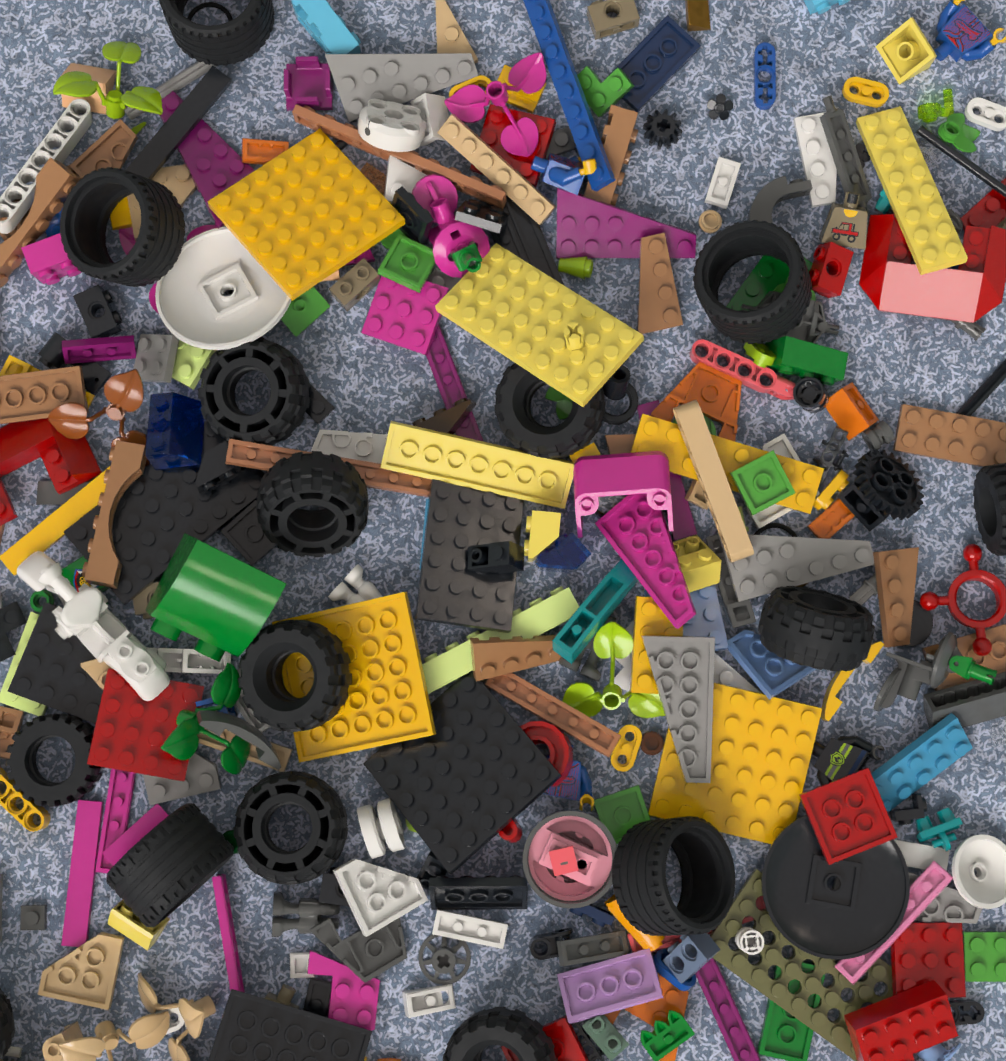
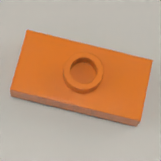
(261, 151)
(831, 520)

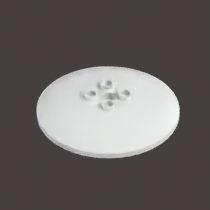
(193, 291)

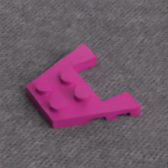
(350, 997)

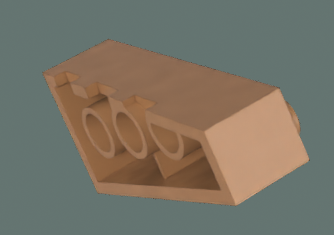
(616, 141)

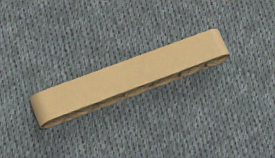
(713, 481)

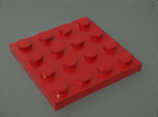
(133, 730)

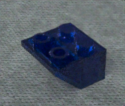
(565, 556)

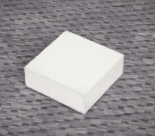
(299, 965)

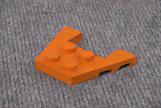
(714, 391)
(658, 1009)

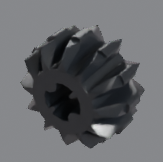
(653, 131)

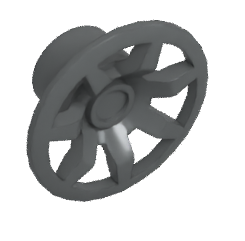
(444, 960)

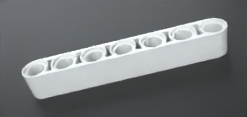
(55, 138)

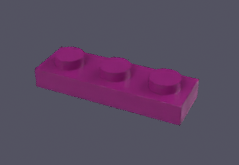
(99, 349)

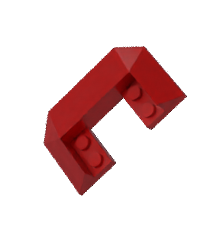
(944, 294)
(66, 459)

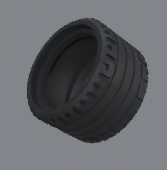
(223, 42)
(86, 220)
(734, 245)
(169, 864)
(705, 871)

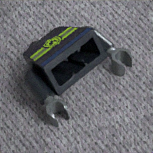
(842, 757)

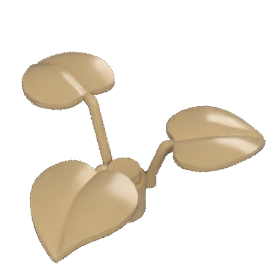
(191, 1012)
(144, 1032)

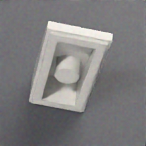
(427, 1000)

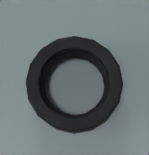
(623, 418)

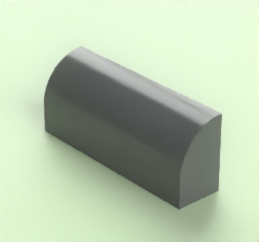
(969, 702)

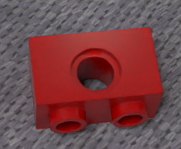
(838, 261)

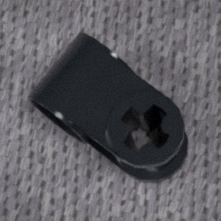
(551, 941)

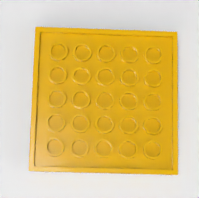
(306, 213)
(388, 681)
(755, 766)

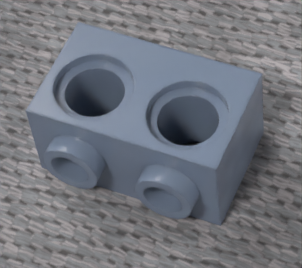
(690, 955)

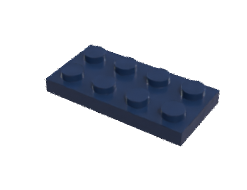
(656, 61)

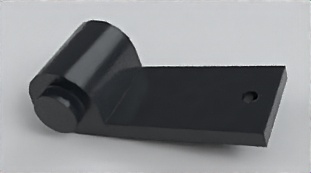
(93, 373)
(618, 383)

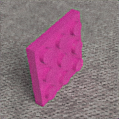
(404, 315)

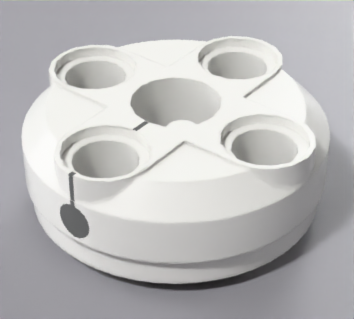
(391, 125)

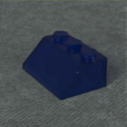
(174, 431)

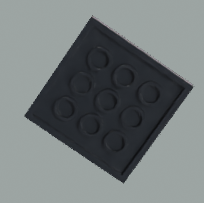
(53, 672)

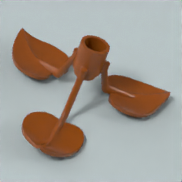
(122, 391)

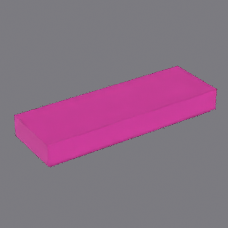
(134, 834)

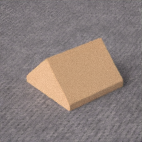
(105, 79)

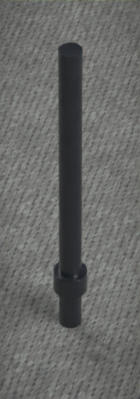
(962, 160)

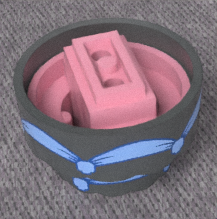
(590, 843)

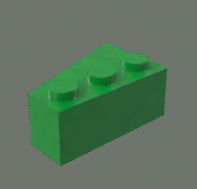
(808, 360)

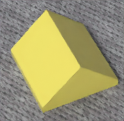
(906, 51)

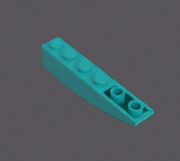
(594, 612)

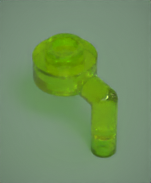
(930, 111)

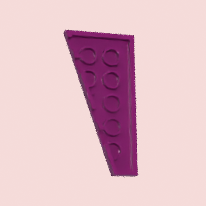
(207, 157)
(608, 231)

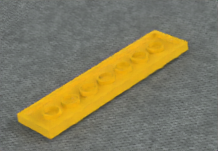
(665, 436)

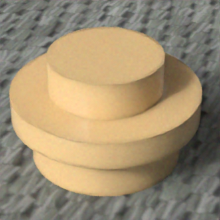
(710, 221)

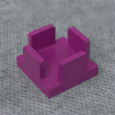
(308, 84)

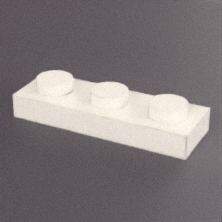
(470, 929)

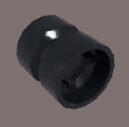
(811, 395)

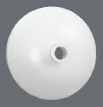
(988, 857)

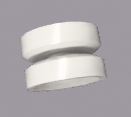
(385, 826)

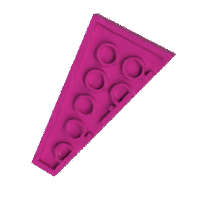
(647, 549)

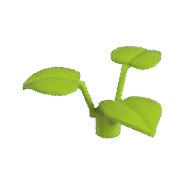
(81, 85)
(612, 642)

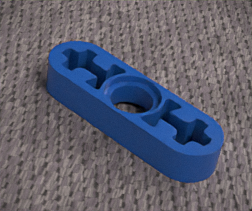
(758, 60)

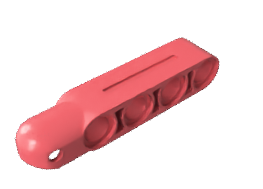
(776, 387)

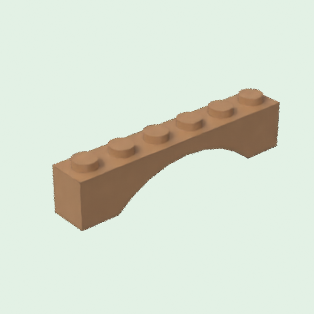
(51, 192)
(126, 466)

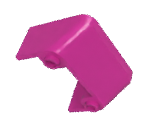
(621, 475)

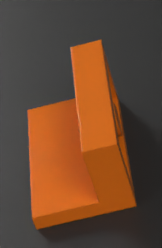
(851, 410)

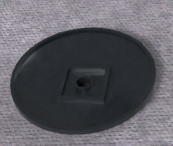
(836, 921)

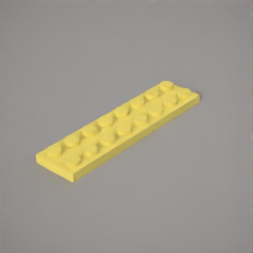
(911, 191)
(477, 465)

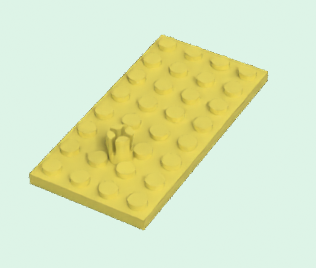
(540, 324)

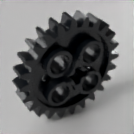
(888, 484)

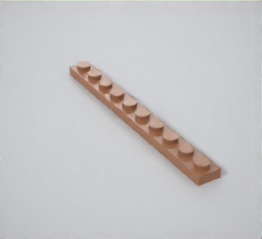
(348, 133)
(265, 456)

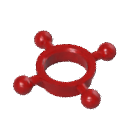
(930, 600)

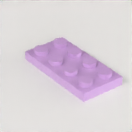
(609, 986)

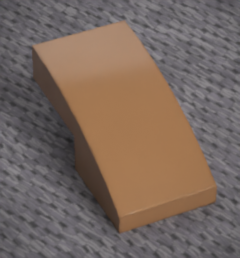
(10, 722)

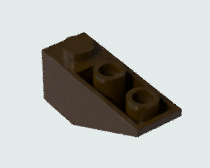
(448, 420)

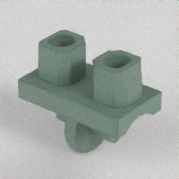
(605, 1036)

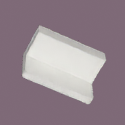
(433, 113)

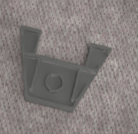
(361, 954)

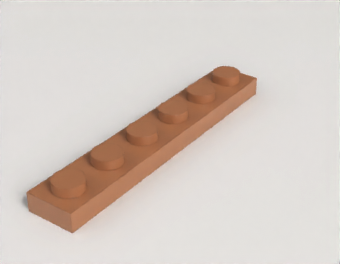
(555, 712)

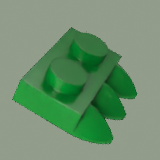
(666, 1035)

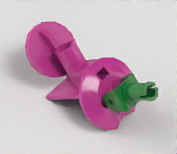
(461, 240)

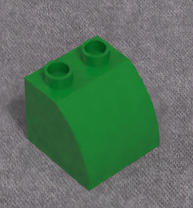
(212, 599)

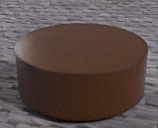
(651, 743)

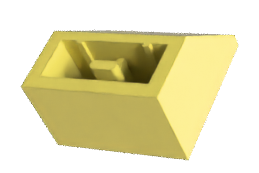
(543, 532)
(698, 563)
(128, 924)

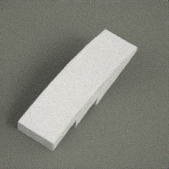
(191, 661)

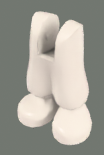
(365, 589)

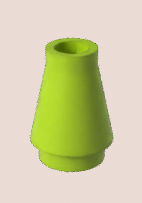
(578, 266)

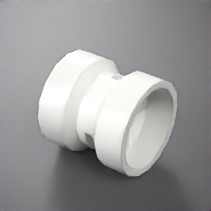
(749, 936)

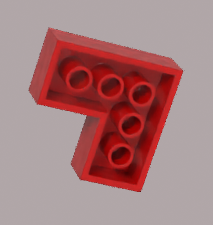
(902, 1024)

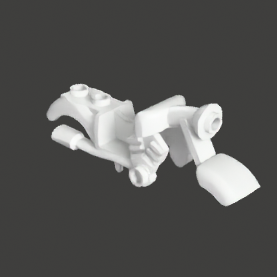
(97, 627)

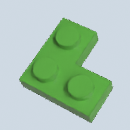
(603, 94)

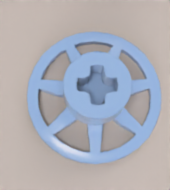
(938, 1053)

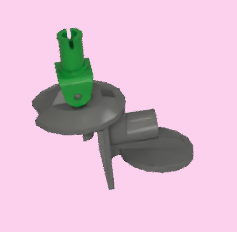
(910, 675)

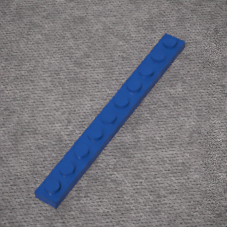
(569, 91)

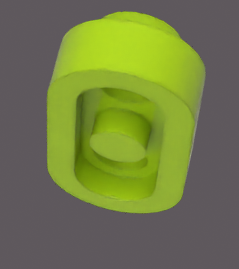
(760, 353)

